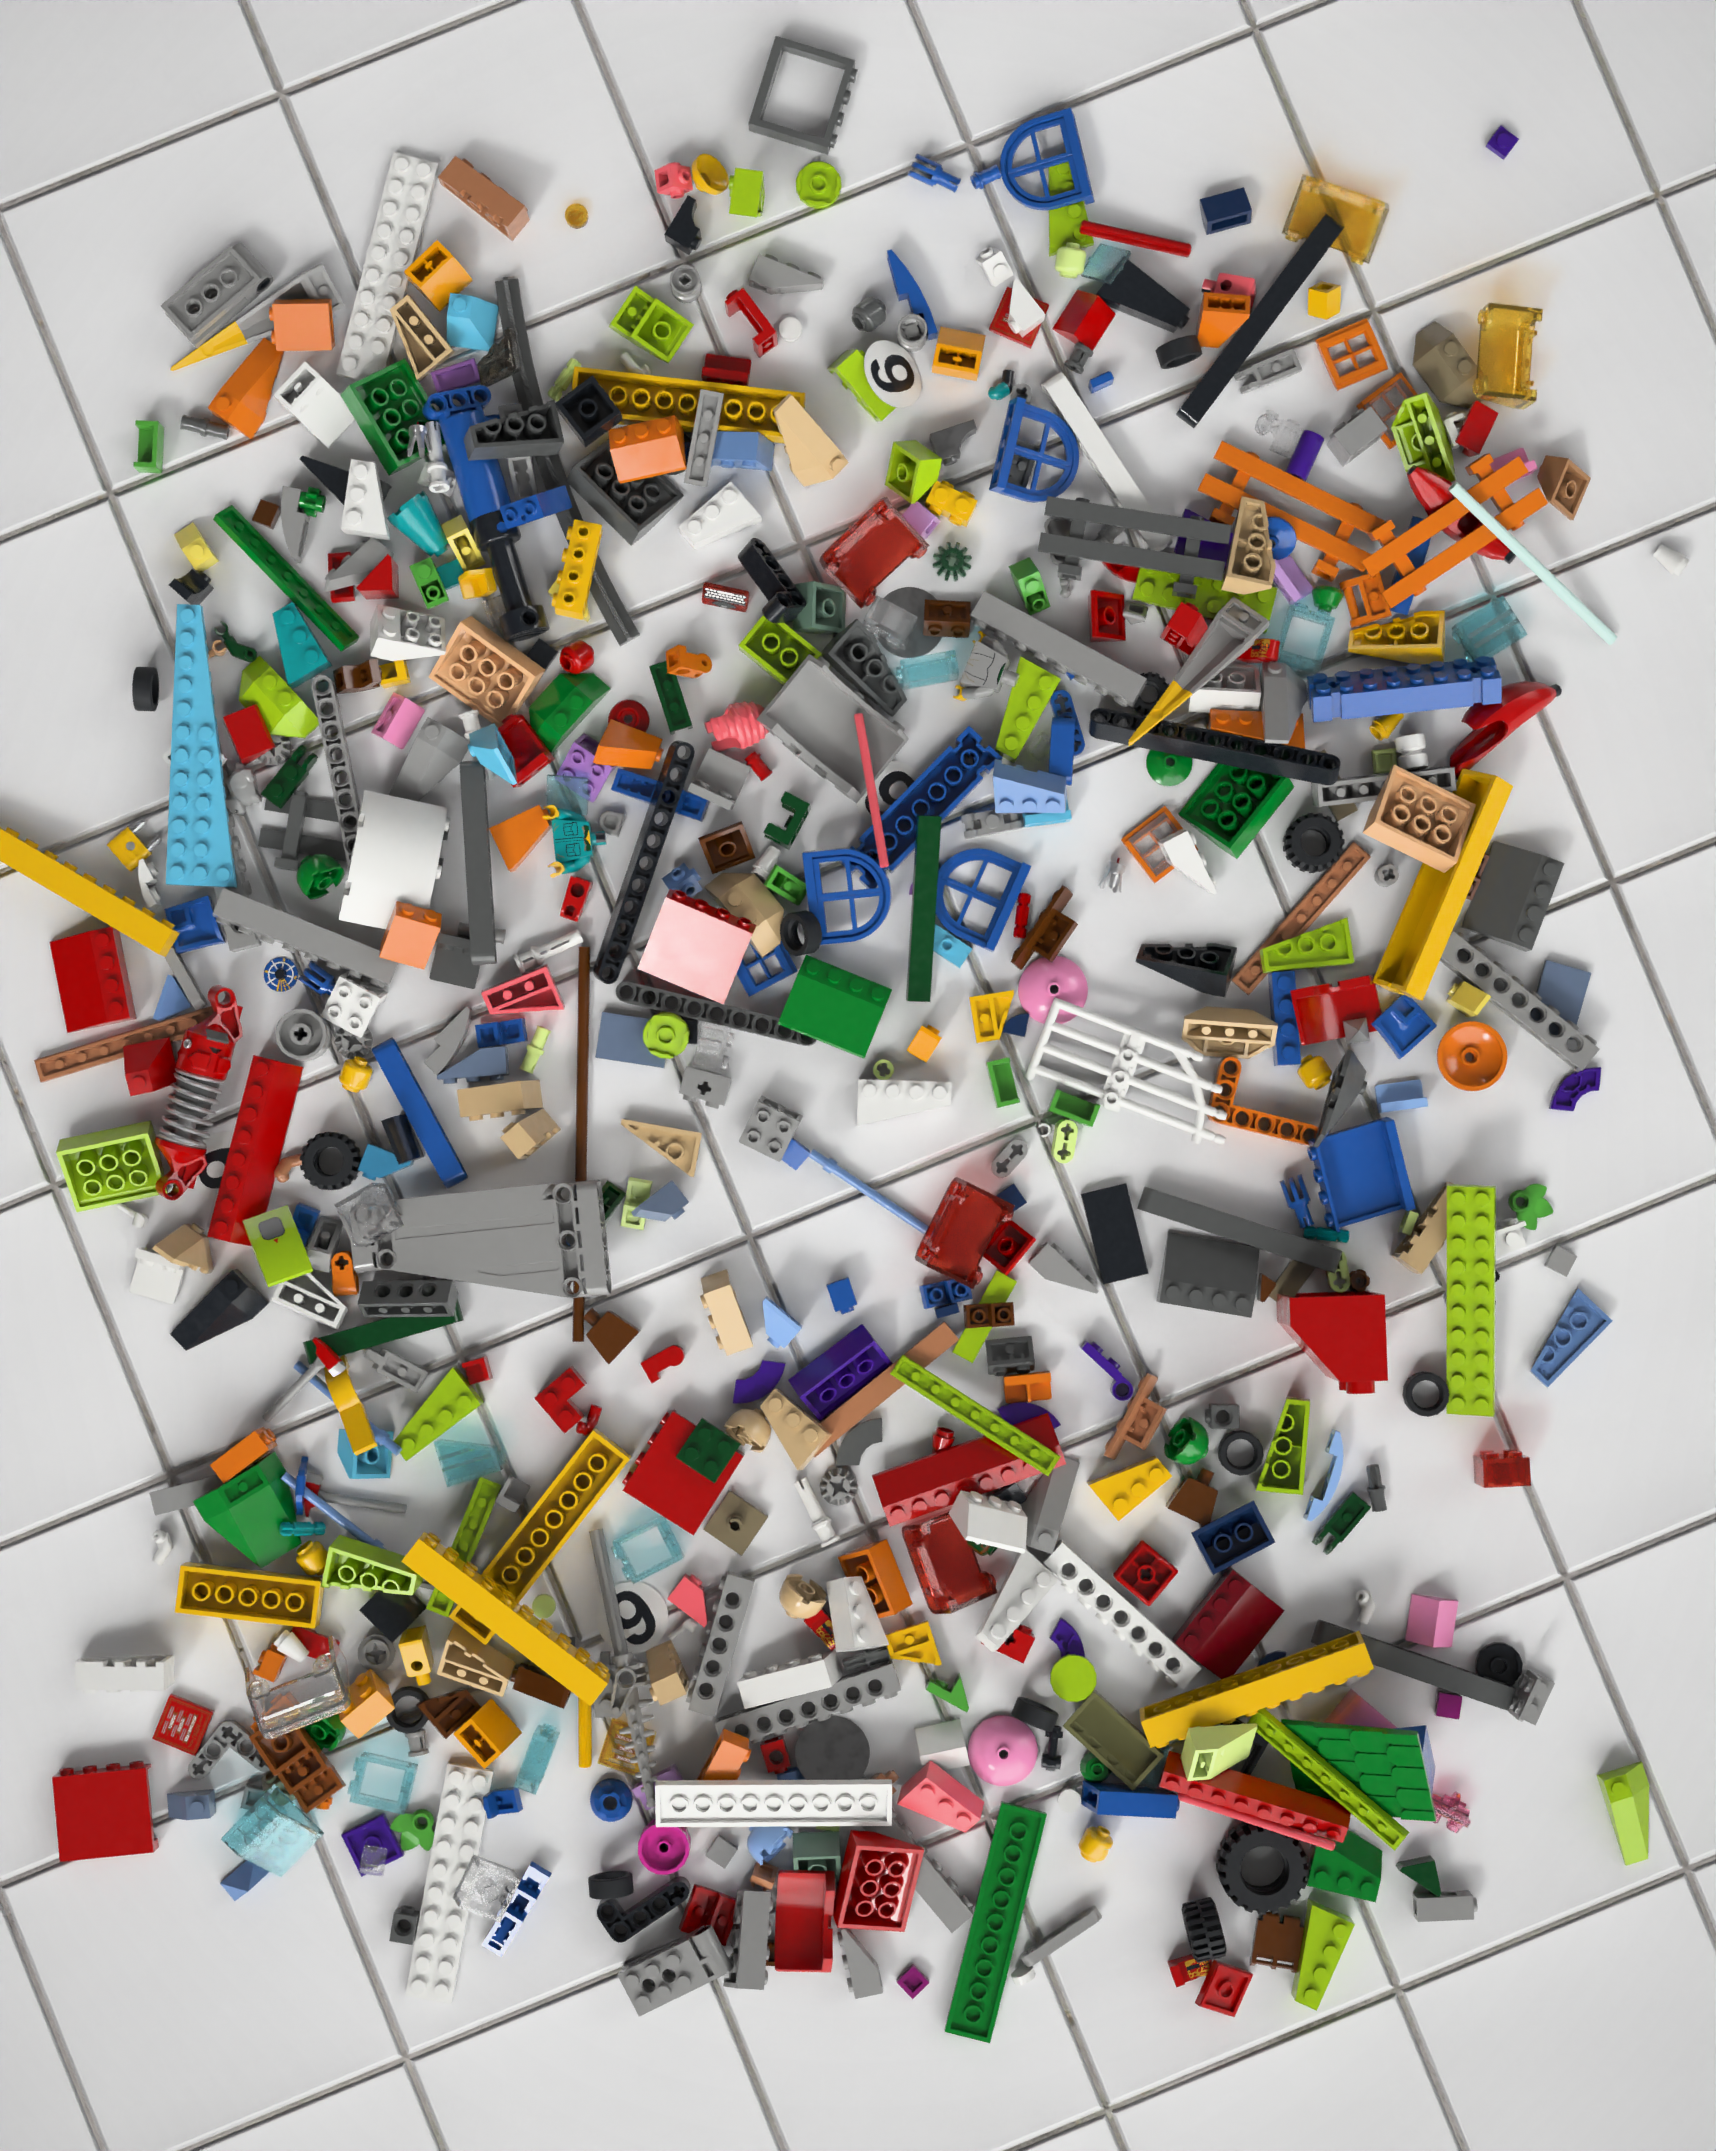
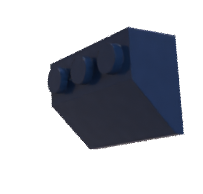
(1232, 1537)

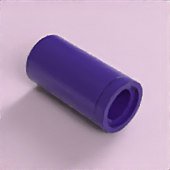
(1305, 454)

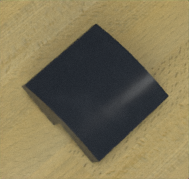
(402, 1139)
(392, 1612)

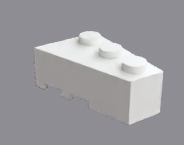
(364, 503)
(311, 1299)
(854, 1616)

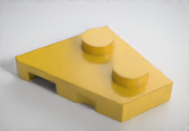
(990, 1014)
(914, 1644)

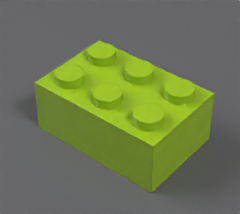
(776, 649)

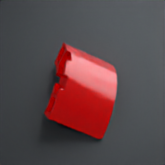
(1324, 1008)
(803, 1921)

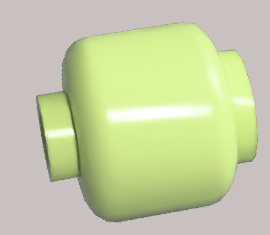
(1070, 260)

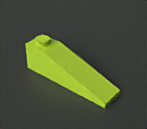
(1627, 1803)

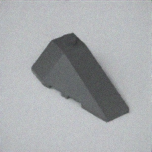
(860, 661)
(1344, 1088)

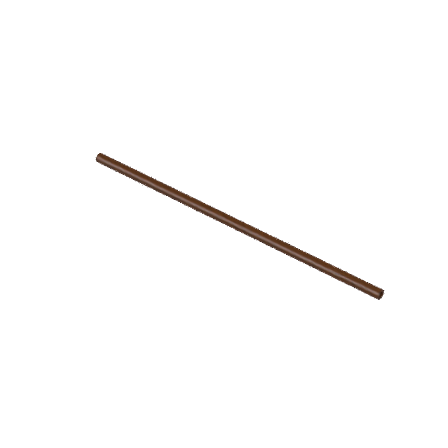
(581, 1108)

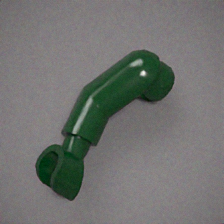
(237, 650)

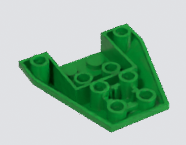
(251, 1510)

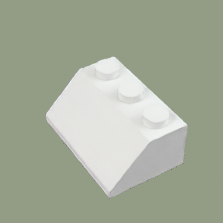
(1231, 689)
(990, 1521)

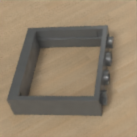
(792, 136)

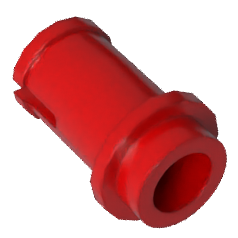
(758, 765)

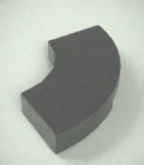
(858, 1440)

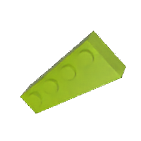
(368, 1568)

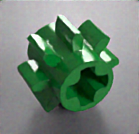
(312, 501)

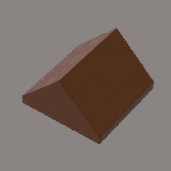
(726, 847)

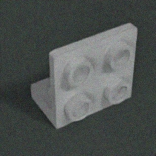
(719, 779)
(770, 1128)
(1531, 1697)

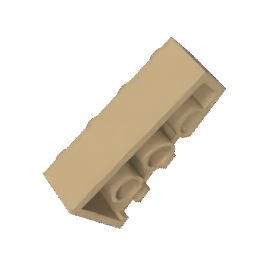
(1426, 1237)

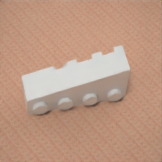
(897, 1098)
(1019, 1594)
(125, 1673)
(790, 1679)

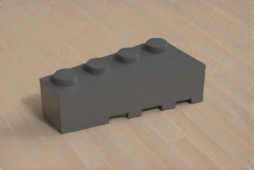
(516, 435)

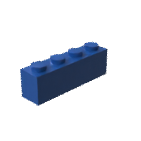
(1282, 1012)

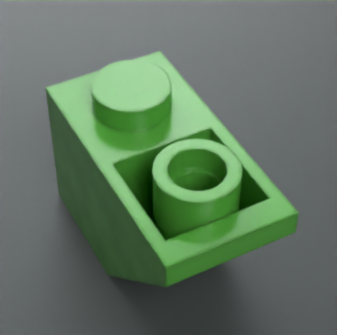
(429, 582)
(1029, 586)

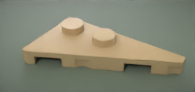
(676, 1145)

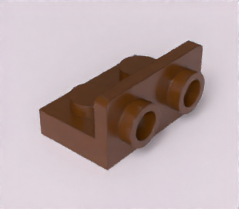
(947, 618)

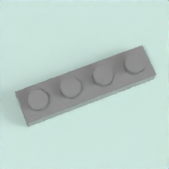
(704, 438)

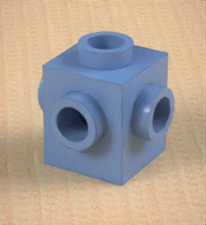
(683, 879)

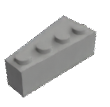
(750, 1940)

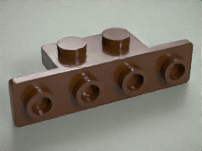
(1048, 933)

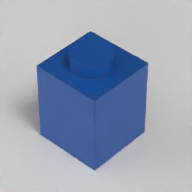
(842, 1295)

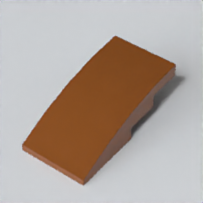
(299, 1766)

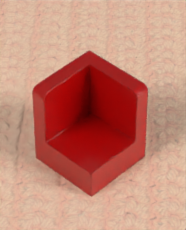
(477, 1370)

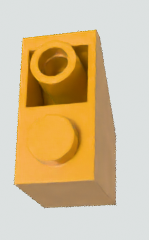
(924, 1043)

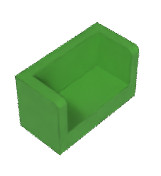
(150, 447)
(1002, 1082)
(1073, 1108)

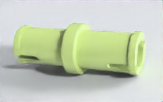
(535, 1049)

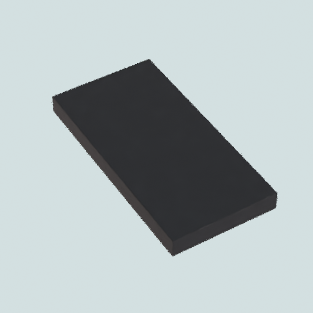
(1114, 1233)

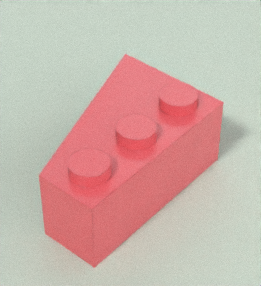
(524, 993)
(941, 1798)

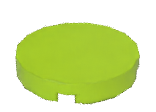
(818, 184)
(666, 1035)
(1073, 1678)

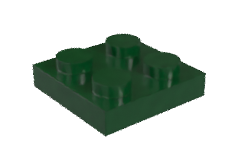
(708, 1450)

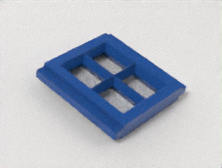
(760, 973)

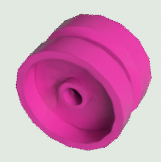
(660, 1859)

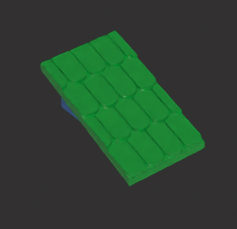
(1384, 1763)

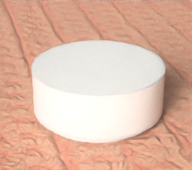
(790, 329)
(1069, 1800)
(1023, 1975)

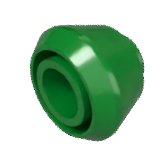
(1326, 597)
(1091, 1764)

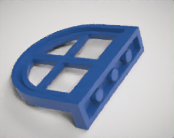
(1073, 155)
(1007, 448)
(817, 898)
(1003, 906)

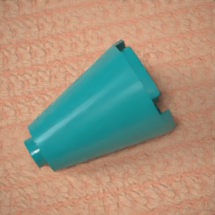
(420, 524)

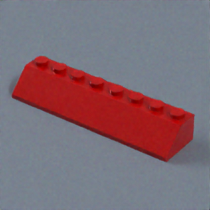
(255, 1147)
(969, 1466)
(1261, 1799)

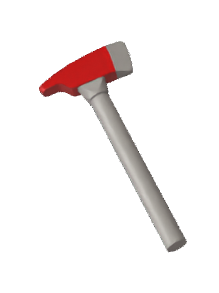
(325, 1358)
(314, 1481)

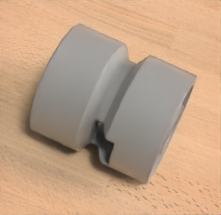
(685, 283)
(912, 332)

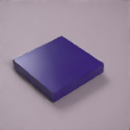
(373, 1833)

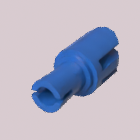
(937, 175)
(318, 979)
(1299, 1204)

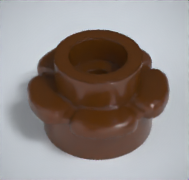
(1364, 1280)

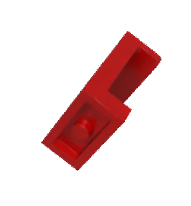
(767, 335)
(525, 746)

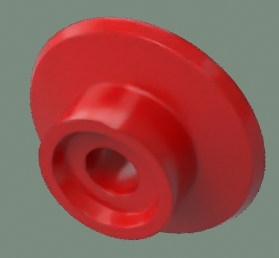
(633, 709)

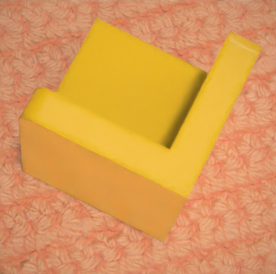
(1324, 300)
(477, 583)
(394, 674)

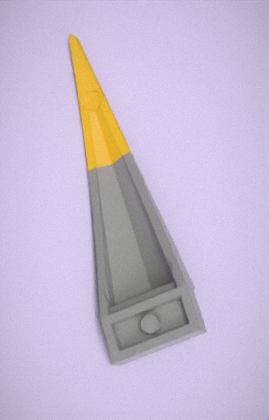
(256, 322)
(1224, 641)

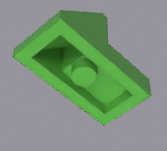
(786, 885)
(954, 1695)

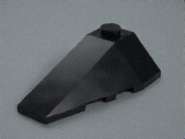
(1201, 968)
(225, 1307)

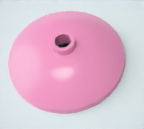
(1036, 982)
(999, 1734)

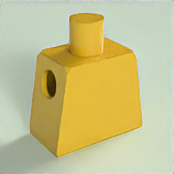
(417, 1654)

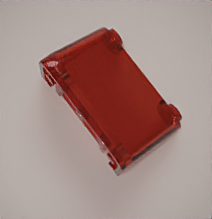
(872, 551)
(962, 1231)
(945, 1564)

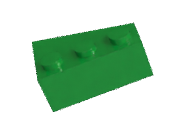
(1348, 1869)

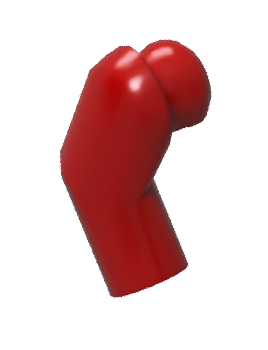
(592, 1420)

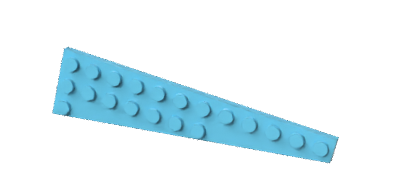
(198, 817)

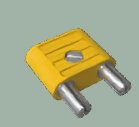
(130, 848)

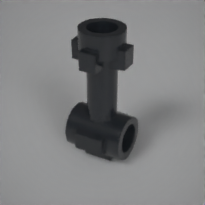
(1051, 1760)

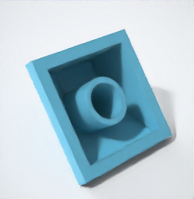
(471, 322)
(493, 752)
(367, 1465)

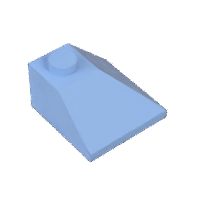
(779, 1324)

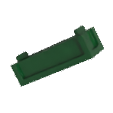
(670, 698)

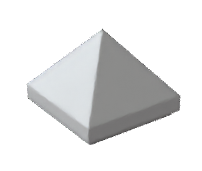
(1134, 612)
(1356, 1030)

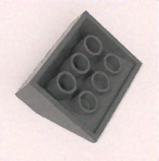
(627, 507)
(1513, 896)
(1209, 1275)

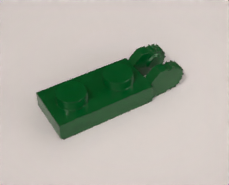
(289, 778)
(1342, 1521)

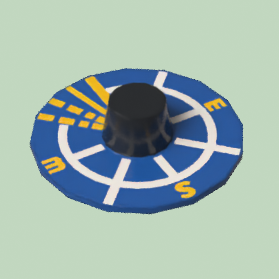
(280, 974)

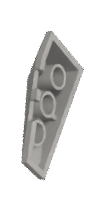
(1281, 701)
(429, 760)
(1047, 1506)

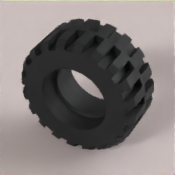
(1261, 1897)

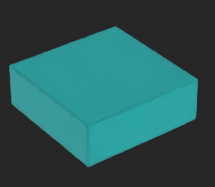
(449, 573)

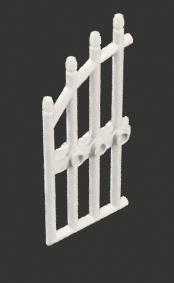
(1123, 1069)

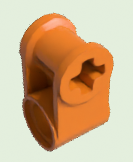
(344, 1278)

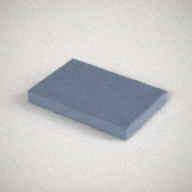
(1564, 990)
(622, 1041)

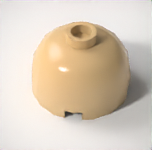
(750, 1428)
(800, 1598)

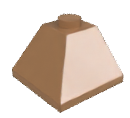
(1563, 484)

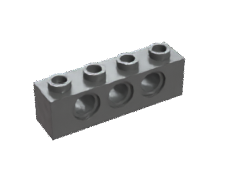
(408, 1298)

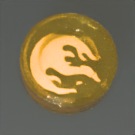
(576, 216)

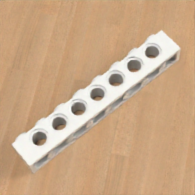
(1186, 1667)

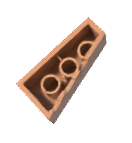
(484, 197)

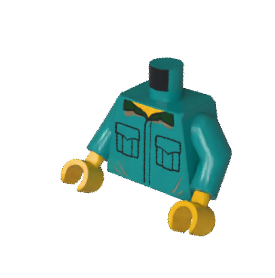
(572, 840)

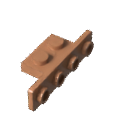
(1139, 1421)

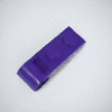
(1110, 1367)

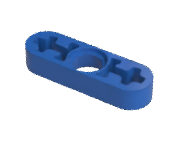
(1068, 704)

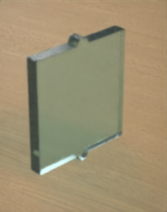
(1106, 263)
(568, 793)

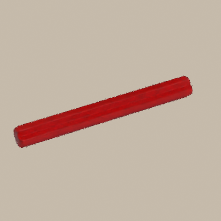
(1135, 238)

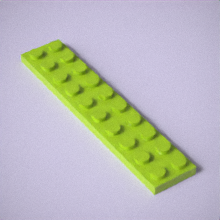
(1471, 1299)

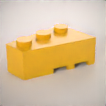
(1130, 1486)

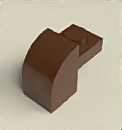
(358, 677)

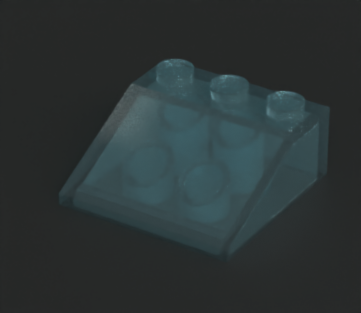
(273, 1833)

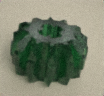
(943, 563)

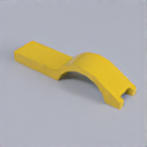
(351, 1410)

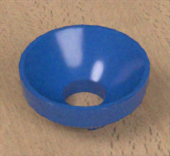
(616, 1789)

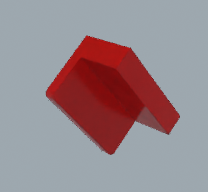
(726, 370)
(1476, 428)

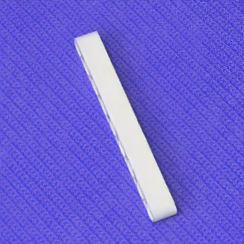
(1100, 454)

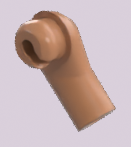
(285, 1165)

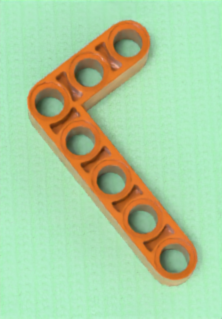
(1253, 1116)

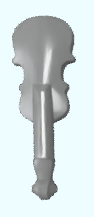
(1061, 527)

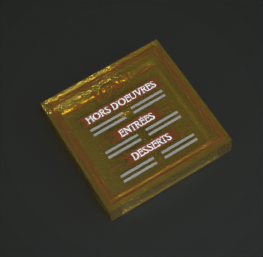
(614, 1752)

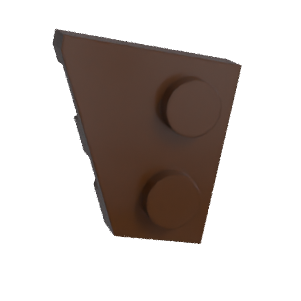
(449, 1710)

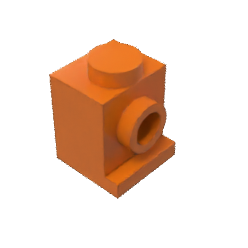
(271, 1663)

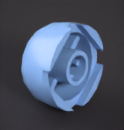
(767, 1842)

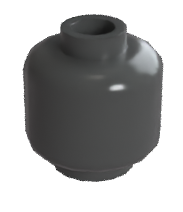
(868, 314)

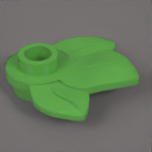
(1533, 1205)
(414, 1832)

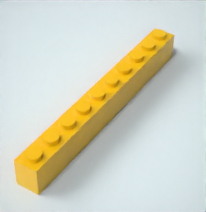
(85, 893)

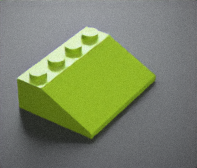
(111, 1165)

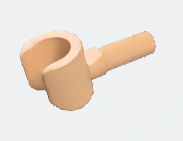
(213, 651)

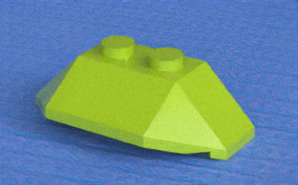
(1423, 437)
(278, 704)

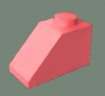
(690, 1598)

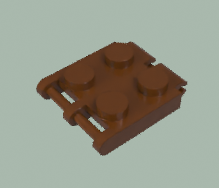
(1277, 1941)

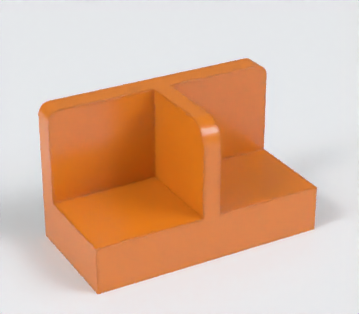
(1027, 1387)

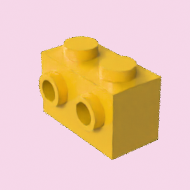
(951, 503)

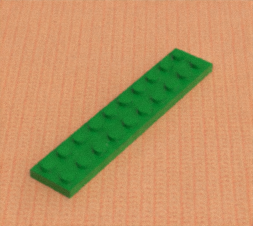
(995, 1922)

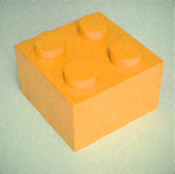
(369, 1703)

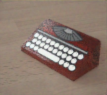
(725, 597)

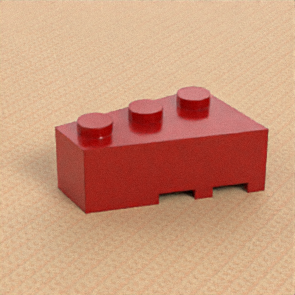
(1185, 628)

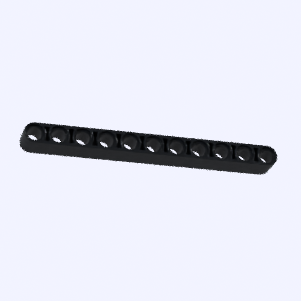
(1260, 320)
(1217, 747)
(641, 850)

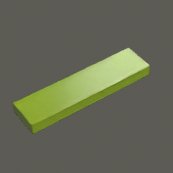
(973, 1338)

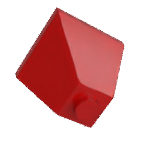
(149, 1065)

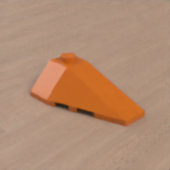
(247, 392)

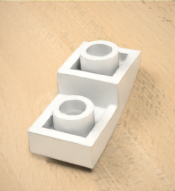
(147, 877)

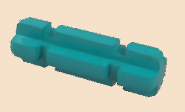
(1326, 1234)
(302, 1528)

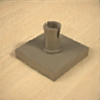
(735, 1523)

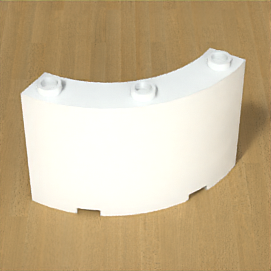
(392, 858)

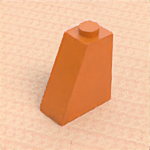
(1220, 317)
(628, 747)
(520, 835)

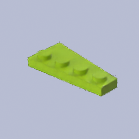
(1065, 221)
(1314, 949)

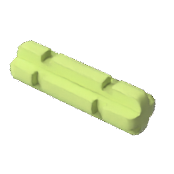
(563, 380)

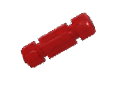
(1021, 917)

